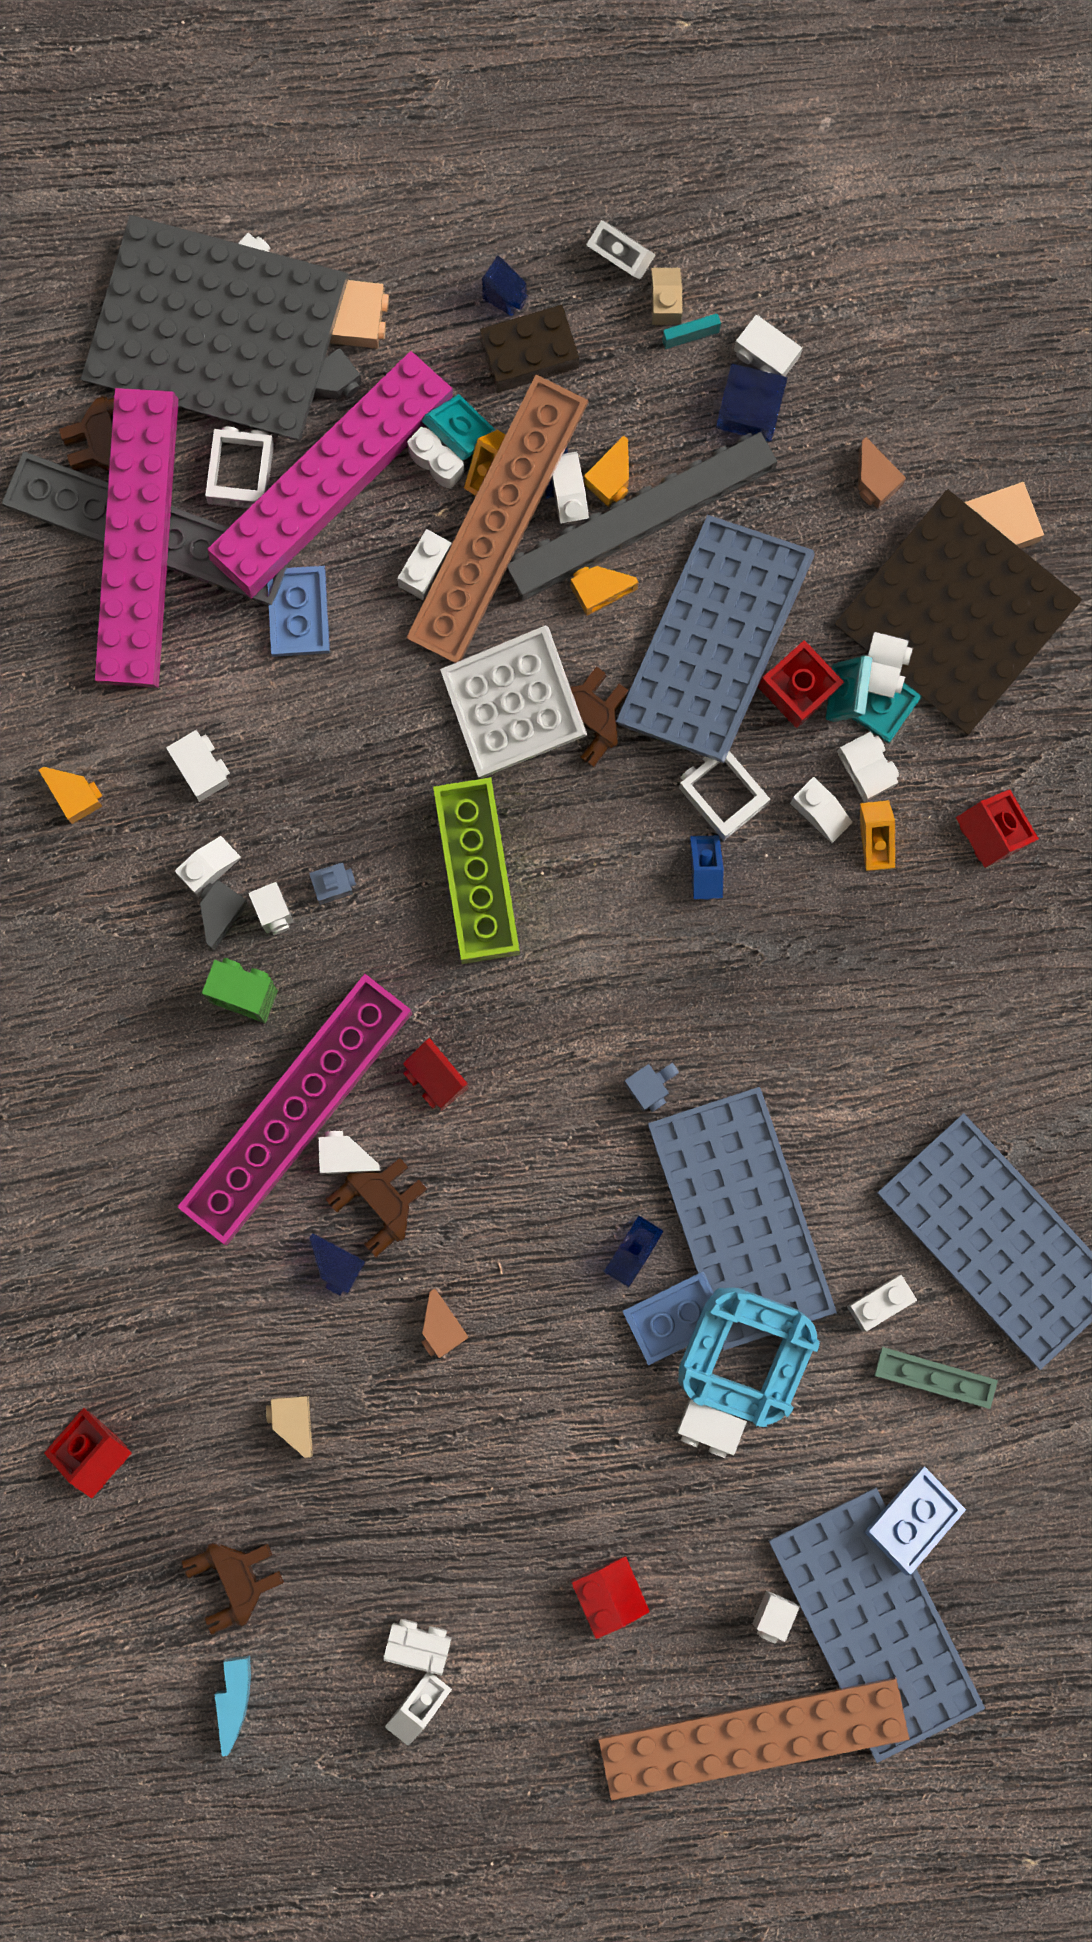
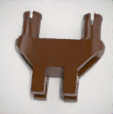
(97, 430)
(598, 715)
(383, 1198)
(238, 1580)

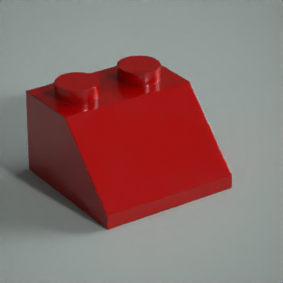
(800, 684)
(996, 828)
(435, 1075)
(87, 1453)
(610, 1597)

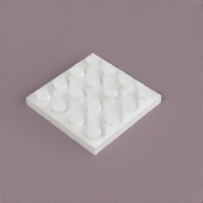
(513, 702)

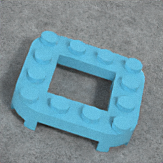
(786, 1371)

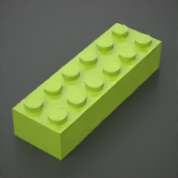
(476, 870)

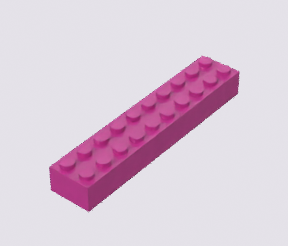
(328, 475)
(136, 537)
(295, 1109)

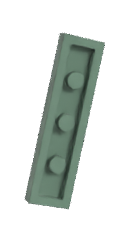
(935, 1377)

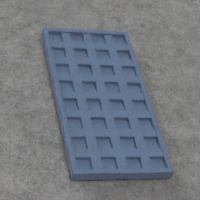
(715, 638)
(741, 1206)
(996, 1239)
(875, 1618)

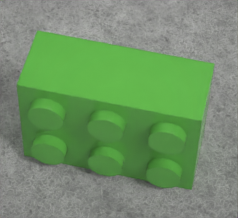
(239, 990)

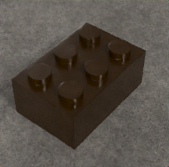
(529, 347)

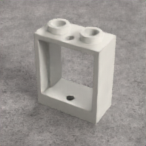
(234, 496)
(742, 816)

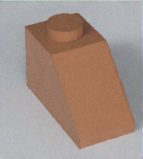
(876, 475)
(441, 1327)

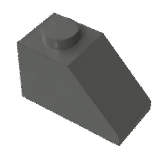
(337, 377)
(220, 911)

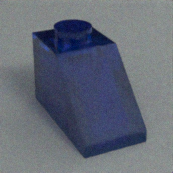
(504, 287)
(633, 1251)
(336, 1265)

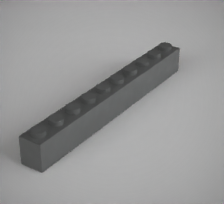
(641, 516)

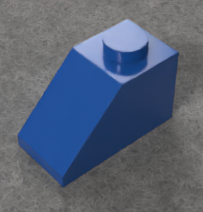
(706, 867)

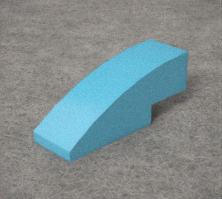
(233, 1702)

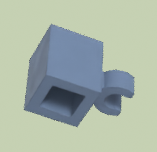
(332, 883)
(648, 1086)

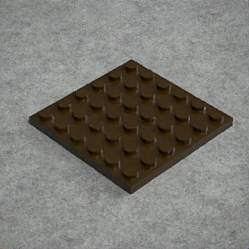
(965, 605)

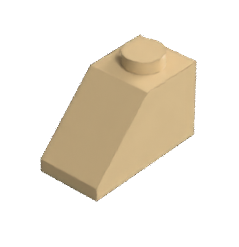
(666, 296)
(292, 1422)

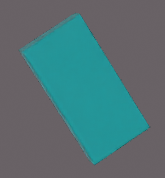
(691, 331)

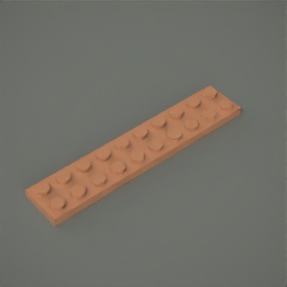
(497, 519)
(753, 1738)

